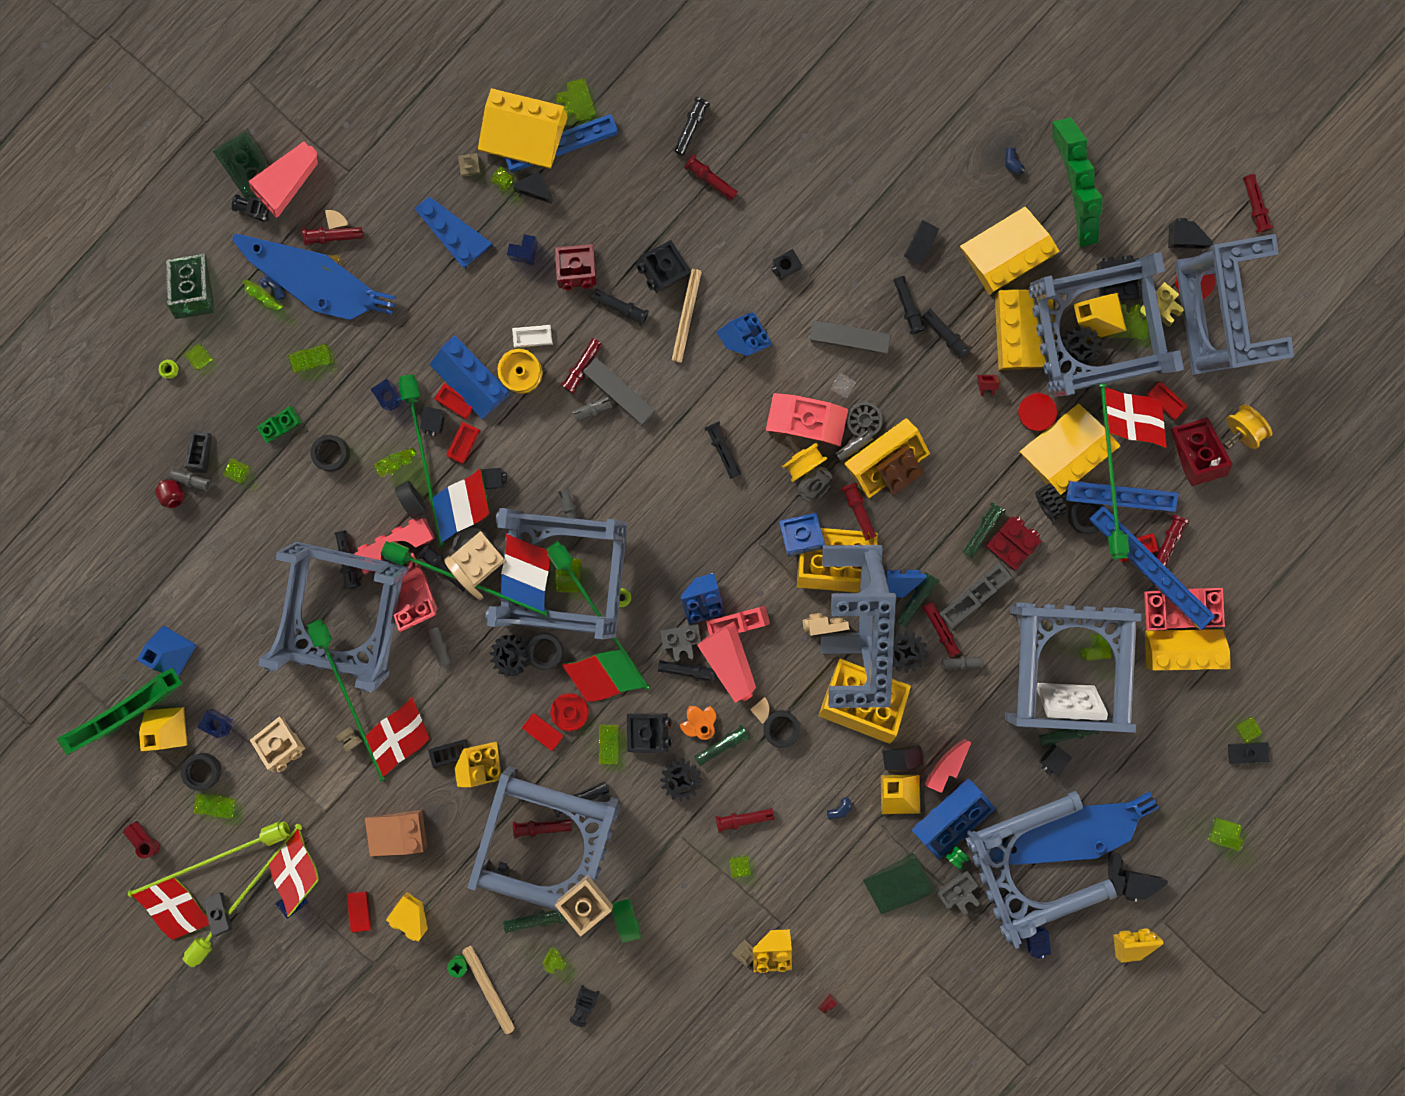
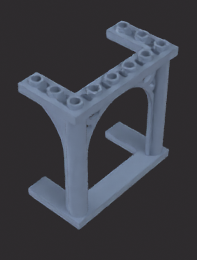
(1224, 261)
(1047, 289)
(615, 530)
(1030, 621)
(876, 626)
(285, 648)
(599, 812)

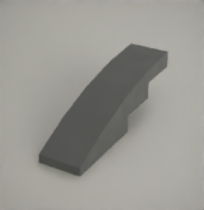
(850, 337)
(976, 594)

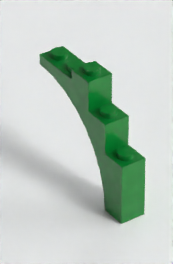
(1081, 176)
(128, 709)

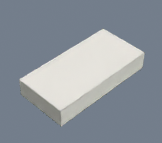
(532, 336)

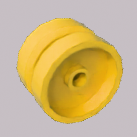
(523, 382)

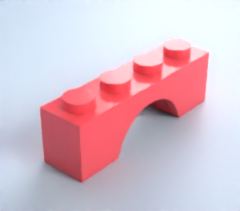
(416, 533)

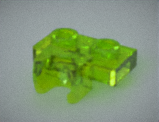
(577, 99)
(1135, 327)
(392, 462)

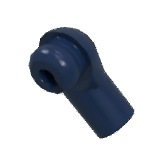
(1011, 163)
(274, 286)
(842, 811)

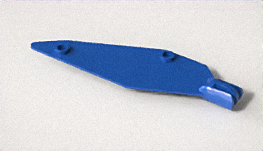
(303, 276)
(1080, 834)

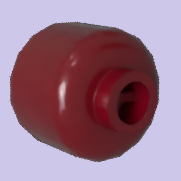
(169, 493)

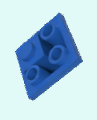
(744, 335)
(903, 583)
(702, 599)
(167, 651)

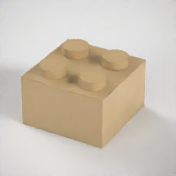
(584, 905)

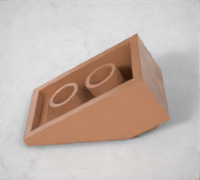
(396, 834)

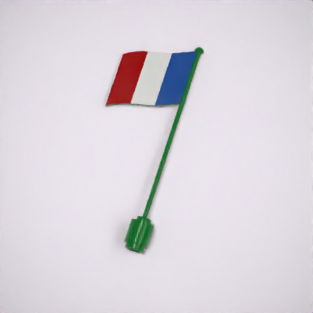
(459, 503)
(522, 573)

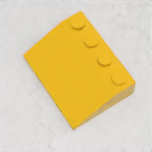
(521, 128)
(1009, 250)
(1016, 331)
(1068, 449)
(843, 578)
(873, 721)

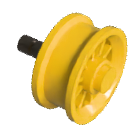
(1247, 427)
(803, 460)

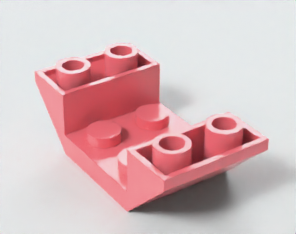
(807, 418)
(415, 599)
(1164, 614)

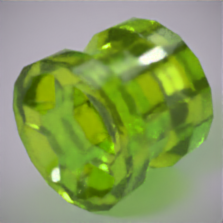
(502, 178)

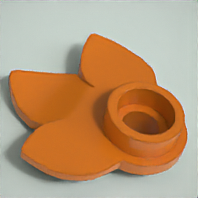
(697, 720)

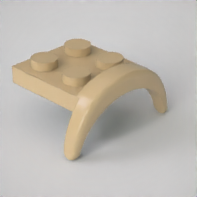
(474, 563)

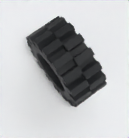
(1051, 502)

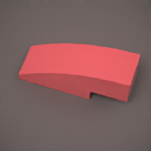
(743, 620)
(948, 765)

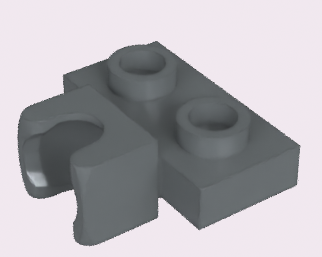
(681, 640)
(959, 892)

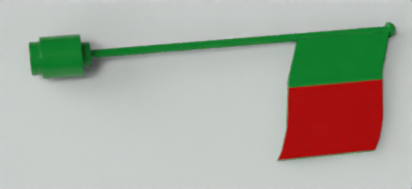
(605, 672)

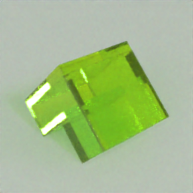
(564, 581)
(1099, 650)
(1226, 834)

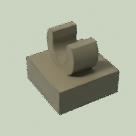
(469, 164)
(744, 952)

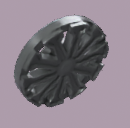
(864, 419)

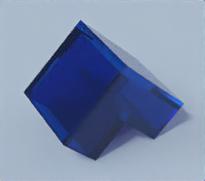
(525, 252)

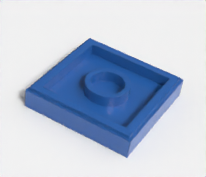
(802, 534)

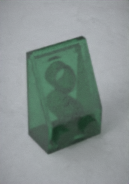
(242, 160)
(189, 286)
(898, 884)

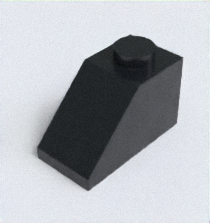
(1187, 235)
(1141, 885)

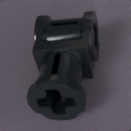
(252, 207)
(584, 1003)

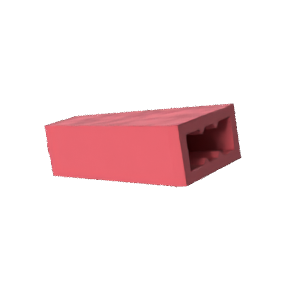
(283, 178)
(729, 661)

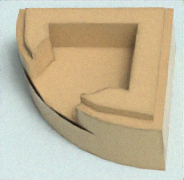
(336, 220)
(761, 710)

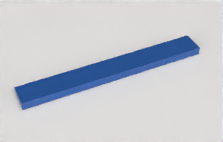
(1156, 571)

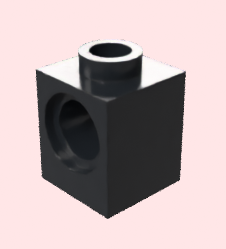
(789, 257)
(432, 421)
(494, 478)
(1054, 760)

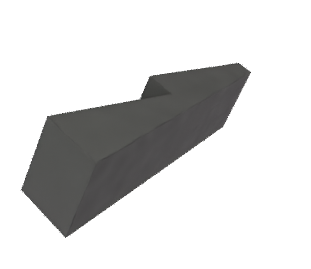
(619, 391)

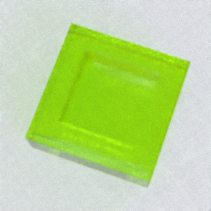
(198, 356)
(1248, 729)

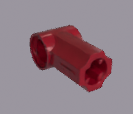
(139, 838)

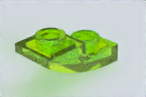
(258, 292)
(310, 358)
(608, 744)
(214, 805)

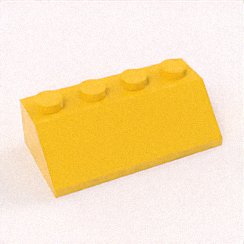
(863, 465)
(1186, 649)

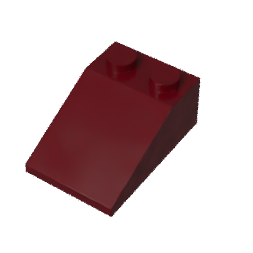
(1201, 452)

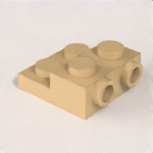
(819, 624)
(277, 745)

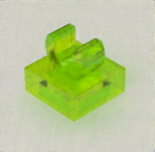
(236, 470)
(740, 866)
(553, 961)

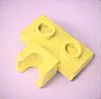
(1166, 304)

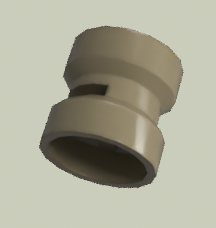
(345, 735)

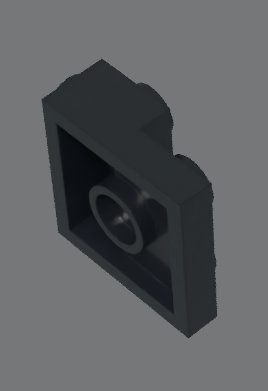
(662, 266)
(1125, 290)
(648, 732)

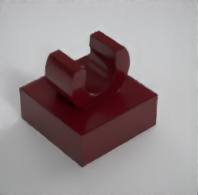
(987, 382)

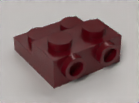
(575, 266)
(1014, 542)

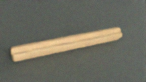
(686, 315)
(488, 990)

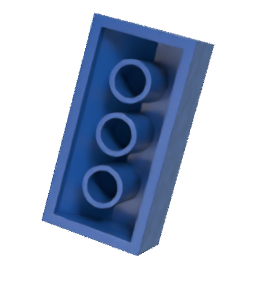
(469, 377)
(952, 818)

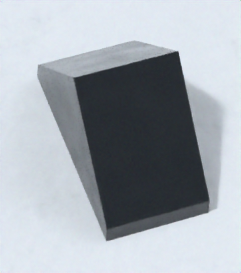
(533, 187)
(902, 758)

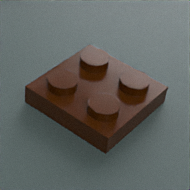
(899, 470)

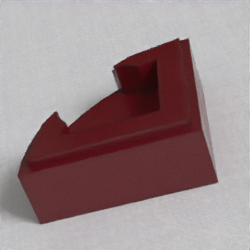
(828, 1003)

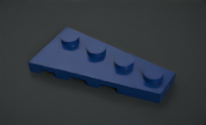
(456, 235)

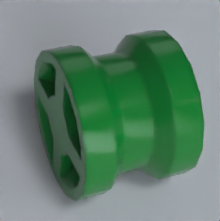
(957, 857)
(459, 962)

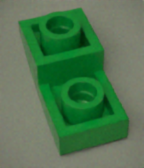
(279, 425)
(625, 921)

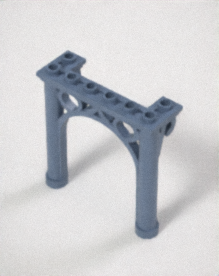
(1025, 924)

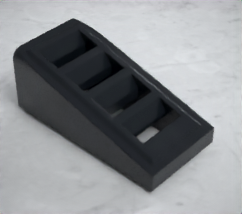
(190, 457)
(431, 751)

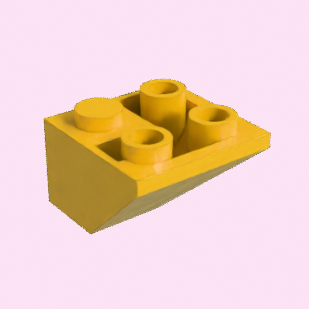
(1101, 314)
(163, 729)
(478, 765)
(900, 794)
(409, 917)
(1135, 945)
(773, 952)

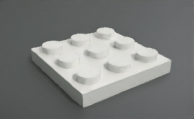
(1071, 701)

